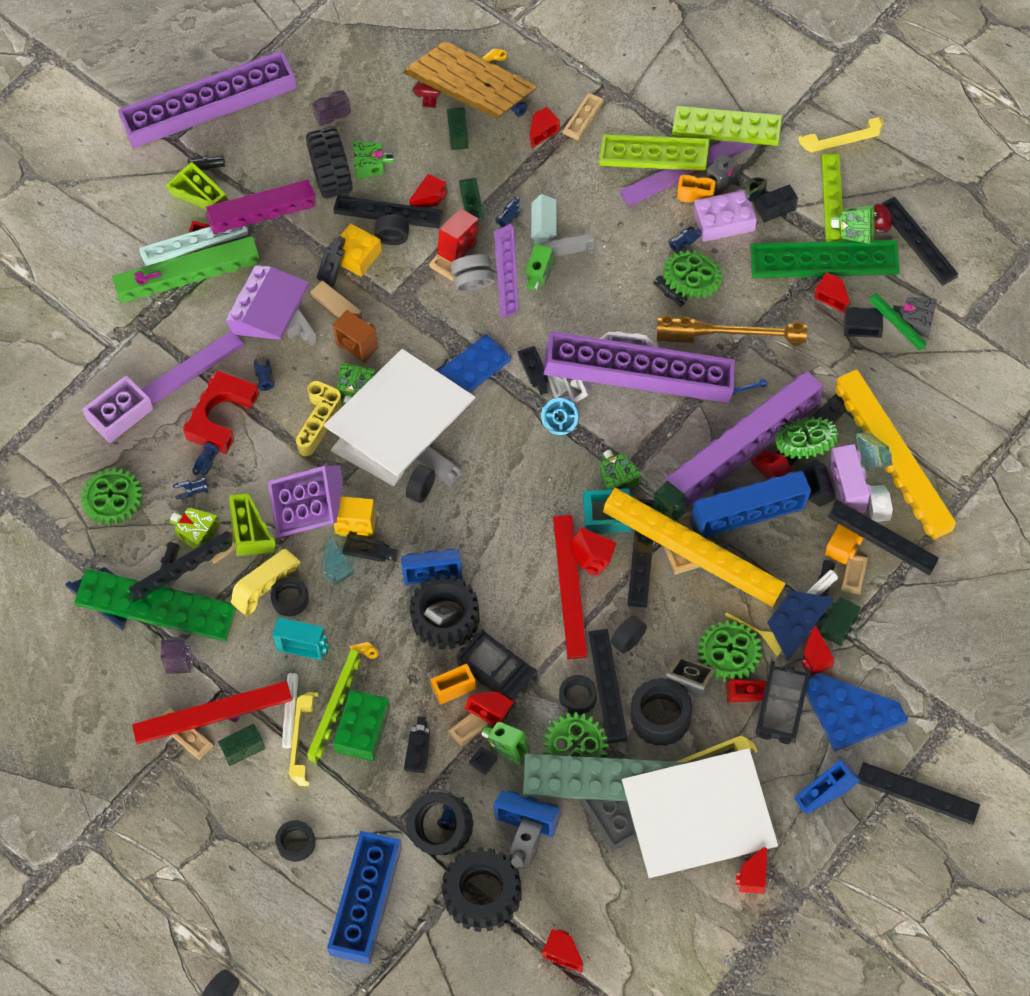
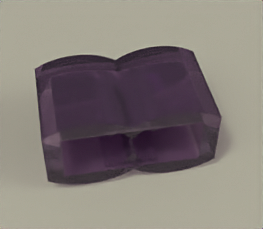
(331, 107)

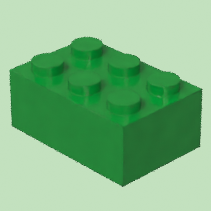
(361, 725)

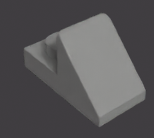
(299, 325)
(442, 614)

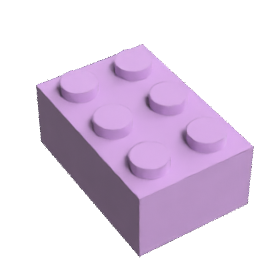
(724, 215)
(118, 409)
(849, 477)

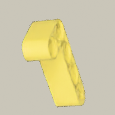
(323, 406)
(262, 579)

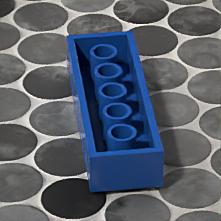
(750, 504)
(364, 897)

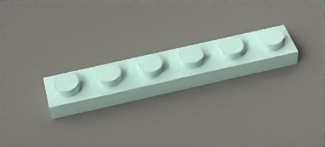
(187, 243)

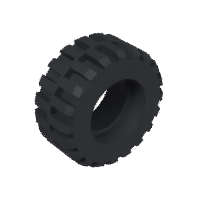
(329, 162)
(475, 864)

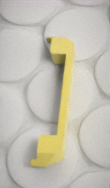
(811, 142)
(304, 704)
(739, 743)

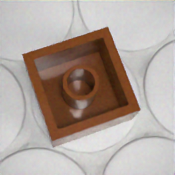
(355, 335)

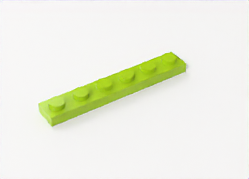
(831, 194)
(332, 711)

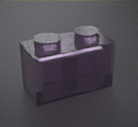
(176, 656)

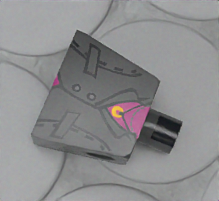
(724, 172)
(918, 314)
(524, 851)

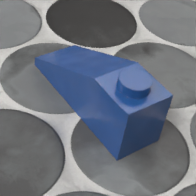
(827, 787)

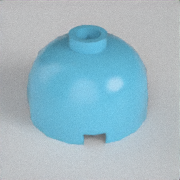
(560, 415)

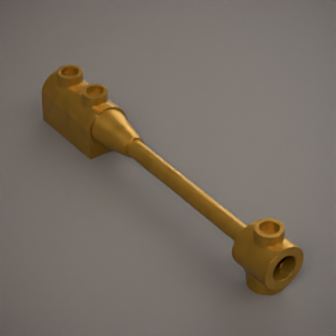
(685, 329)

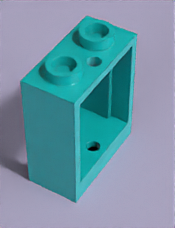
(601, 526)
(300, 639)

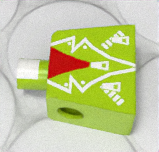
(195, 526)

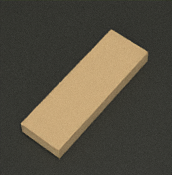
(583, 116)
(333, 300)
(192, 740)

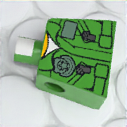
(856, 224)
(539, 266)
(352, 379)
(618, 472)
(507, 741)

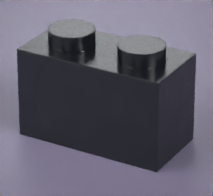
(777, 203)
(863, 322)
(819, 483)

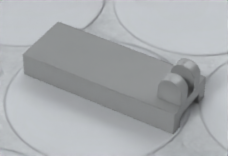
(572, 245)
(443, 468)

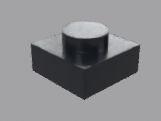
(483, 760)

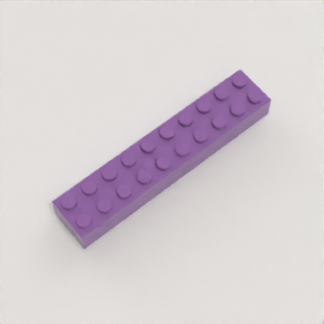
(207, 99)
(639, 367)
(746, 438)

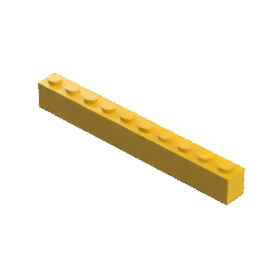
(905, 469)
(693, 547)

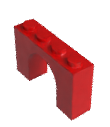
(220, 389)

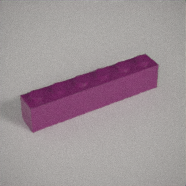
(260, 206)

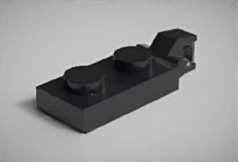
(332, 261)
(534, 368)
(368, 549)
(417, 747)

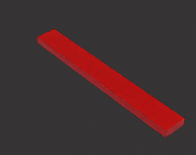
(569, 588)
(211, 712)

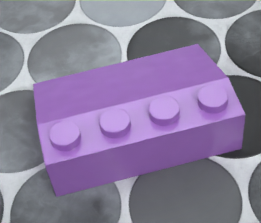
(266, 303)
(306, 500)

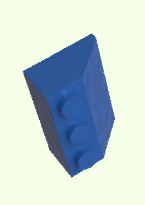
(423, 566)
(512, 808)

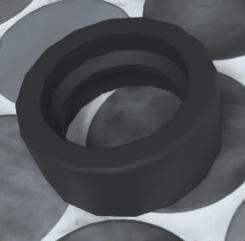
(388, 223)
(420, 483)
(283, 584)
(628, 634)
(578, 680)
(292, 826)
(222, 984)

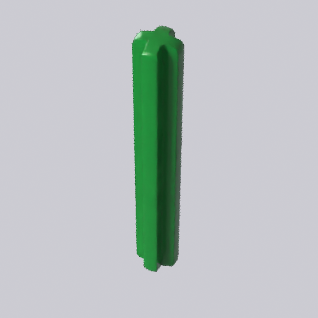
(897, 321)

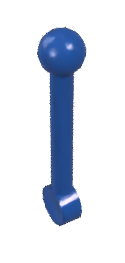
(763, 382)

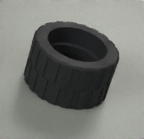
(667, 690)
(416, 817)

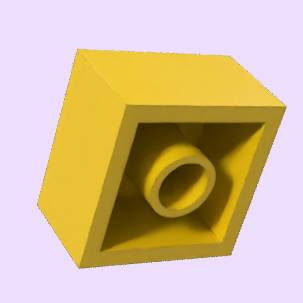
(360, 249)
(356, 517)

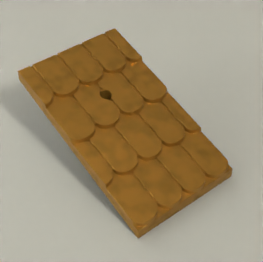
(470, 79)

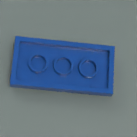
(476, 364)

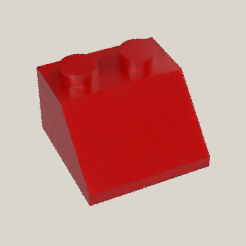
(592, 551)

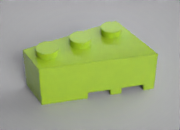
(195, 188)
(248, 529)

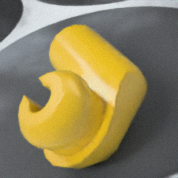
(496, 55)
(367, 649)

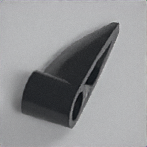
(755, 188)

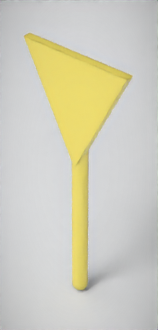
(767, 636)

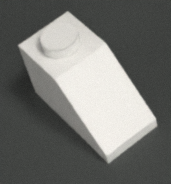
(880, 504)

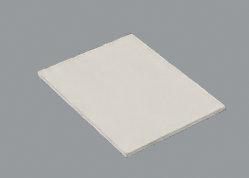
(399, 412)
(699, 813)

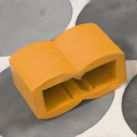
(695, 188)

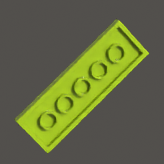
(727, 125)
(654, 152)

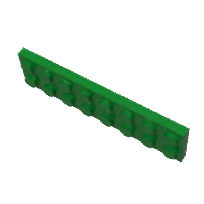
(817, 258)
(161, 607)

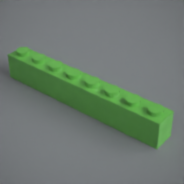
(188, 269)

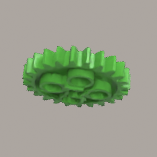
(692, 274)
(793, 441)
(111, 496)
(732, 635)
(562, 732)

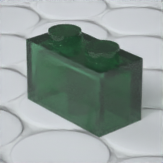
(457, 128)
(470, 197)
(669, 501)
(840, 621)
(241, 744)

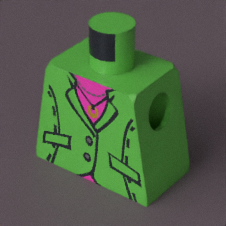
(370, 159)

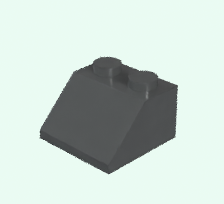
(692, 676)

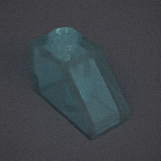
(873, 452)
(335, 565)

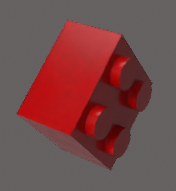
(457, 236)

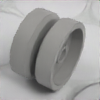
(471, 272)

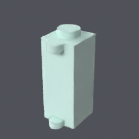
(543, 219)

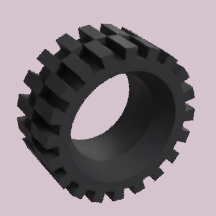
(439, 591)

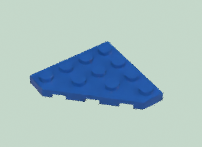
(851, 712)

